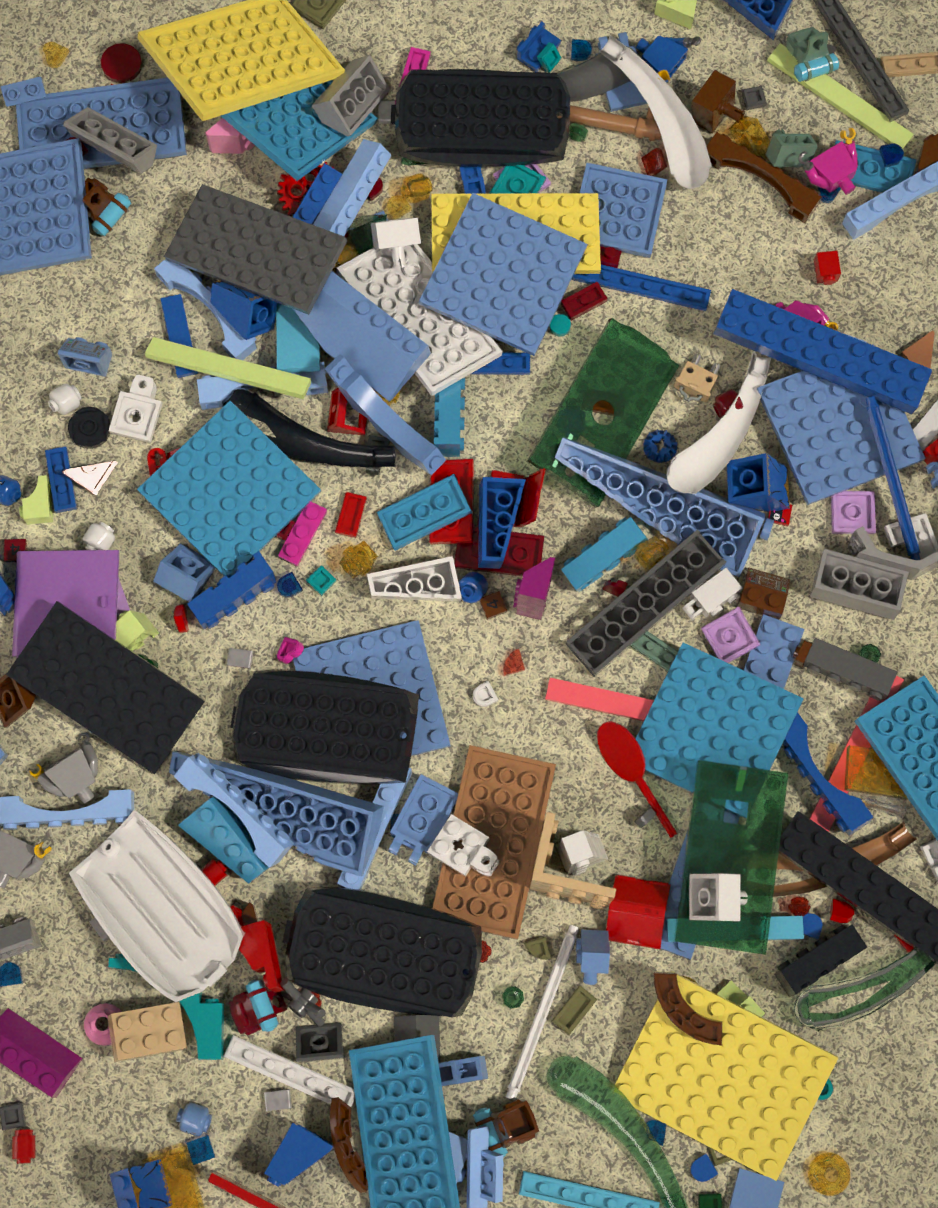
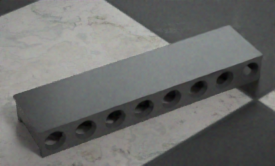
(645, 603)

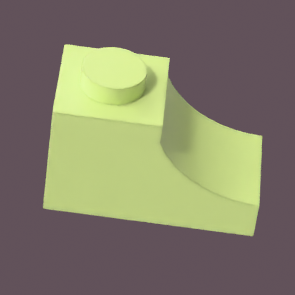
(38, 506)
(737, 996)

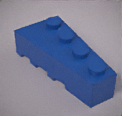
(764, 14)
(497, 513)
(233, 592)

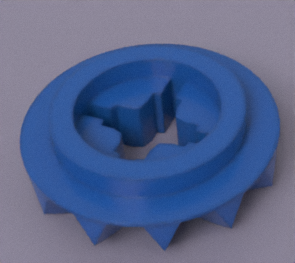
(664, 454)

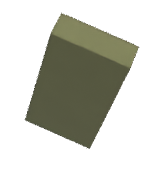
(574, 1010)

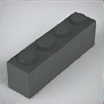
(851, 669)

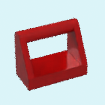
(337, 415)

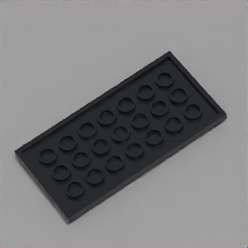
(105, 687)

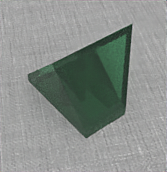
(361, 231)

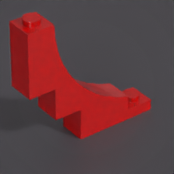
(260, 950)

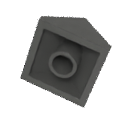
(417, 1026)
(319, 1043)

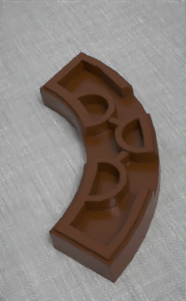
(682, 1014)
(341, 1133)

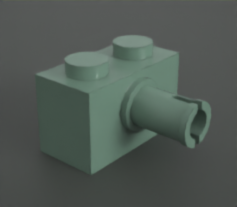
(786, 148)

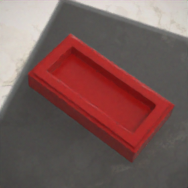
(351, 514)

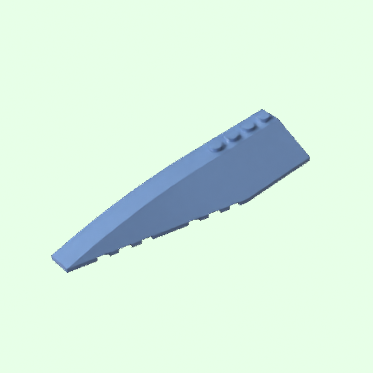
(366, 336)

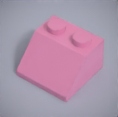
(226, 139)

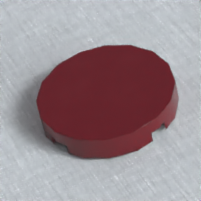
(121, 63)

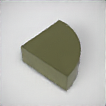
(539, 948)

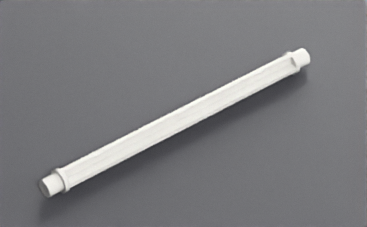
(542, 1012)

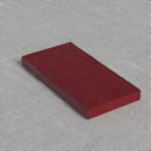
(521, 555)

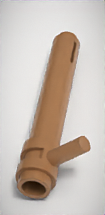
(639, 127)

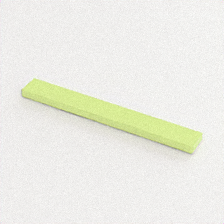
(844, 100)
(228, 368)

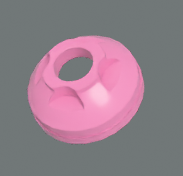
(91, 1030)

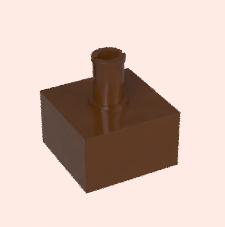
(715, 102)

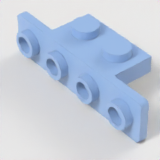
(483, 1170)

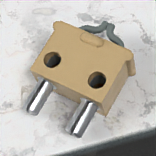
(696, 380)

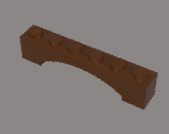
(799, 198)

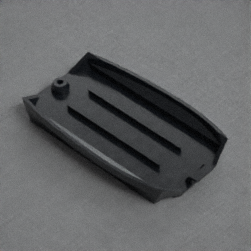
(481, 117)
(324, 728)
(382, 952)

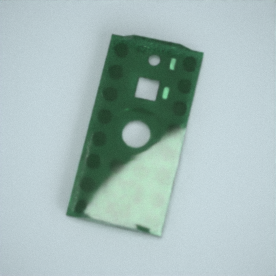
(628, 375)

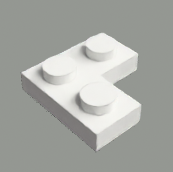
(923, 531)

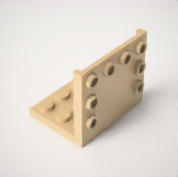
(558, 886)

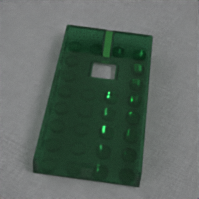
(733, 849)

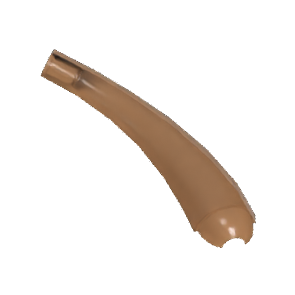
(875, 851)

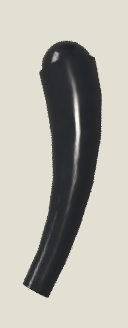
(306, 444)

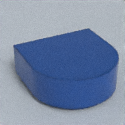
(812, 925)
(703, 1169)

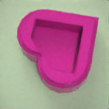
(289, 649)

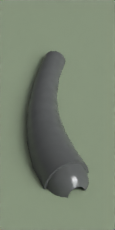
(593, 77)

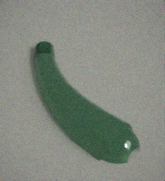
(900, 973)
(603, 1102)

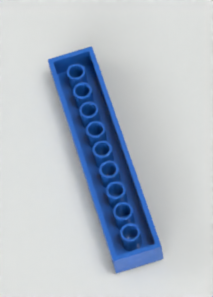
(822, 351)

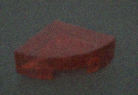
(513, 663)

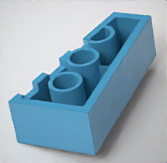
(604, 554)
(225, 837)

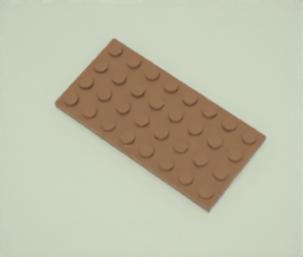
(508, 803)

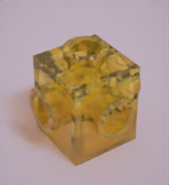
(358, 559)

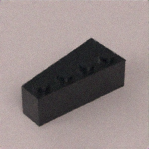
(820, 960)

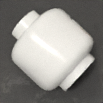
(64, 399)
(99, 537)

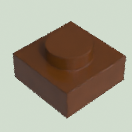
(801, 653)

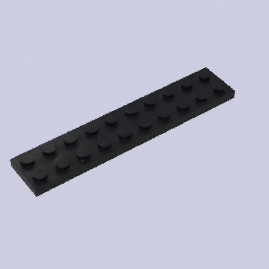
(861, 883)

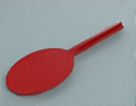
(628, 762)

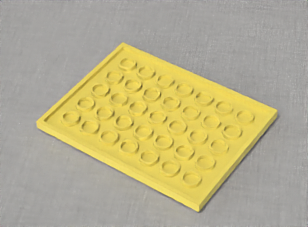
(240, 56)
(732, 1097)

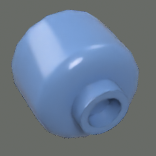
(194, 1119)

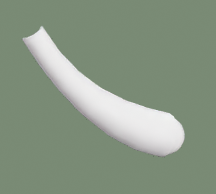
(679, 132)
(708, 456)

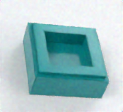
(549, 57)
(321, 580)

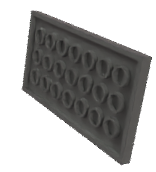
(255, 248)

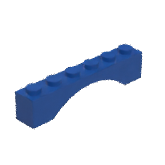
(847, 809)

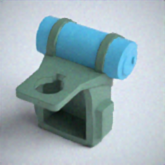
(811, 53)

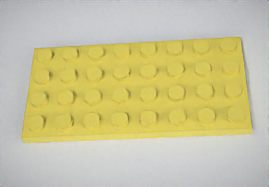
(566, 212)

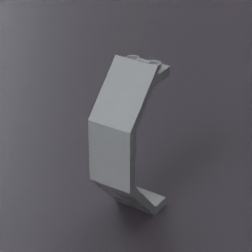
(863, 548)

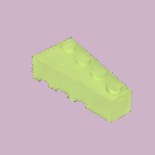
(677, 11)
(133, 629)

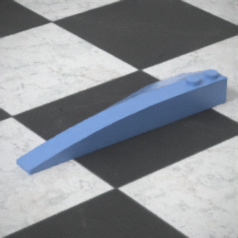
(675, 515)
(319, 821)

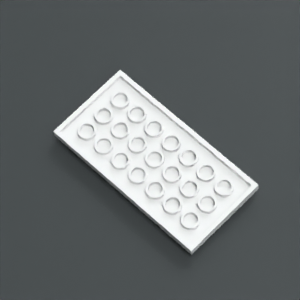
(397, 291)

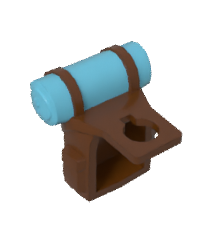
(103, 206)
(508, 1126)

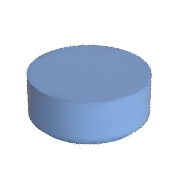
(766, 529)

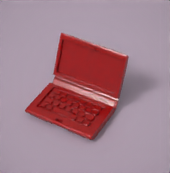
(530, 495)
(637, 912)

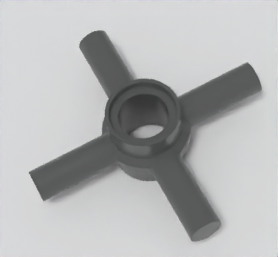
(302, 1002)

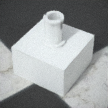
(395, 236)
(715, 897)

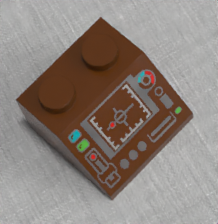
(764, 593)

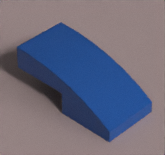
(472, 180)

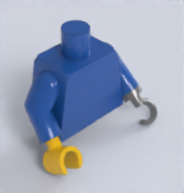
(666, 53)

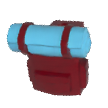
(254, 1010)

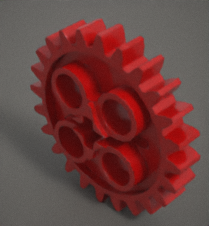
(290, 183)

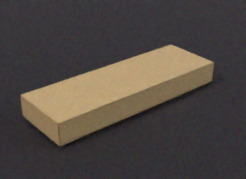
(910, 64)

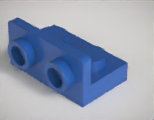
(530, 48)

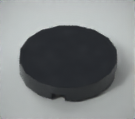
(89, 427)

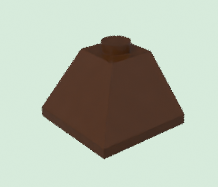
(14, 700)

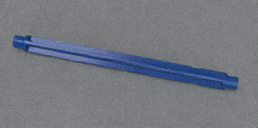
(893, 478)

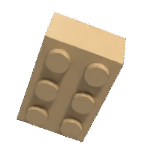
(146, 1032)

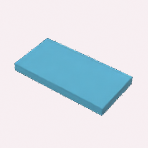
(295, 344)

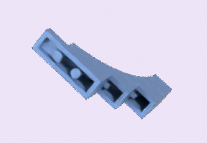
(383, 418)

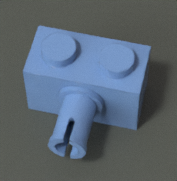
(593, 954)

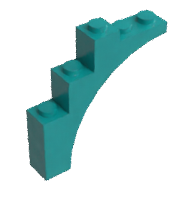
(205, 1018)

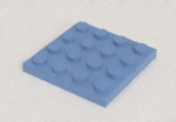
(627, 207)

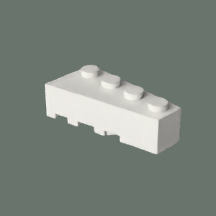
(422, 581)
(581, 851)

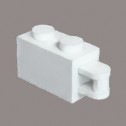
(713, 595)

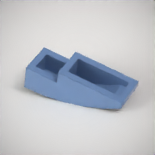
(463, 1070)

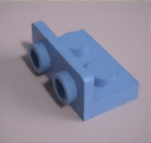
(23, 91)

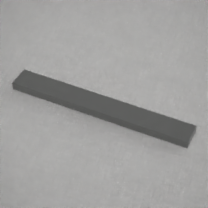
(863, 58)

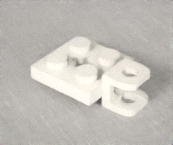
(140, 401)
(473, 853)

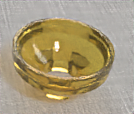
(817, 1170)

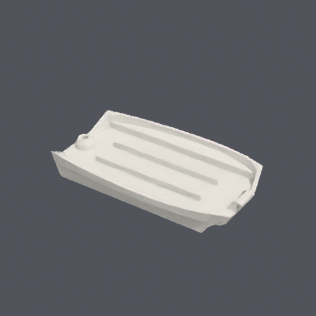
(159, 909)

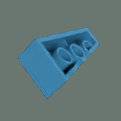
(448, 419)

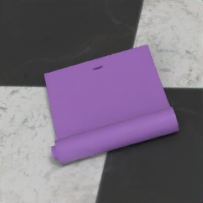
(77, 578)

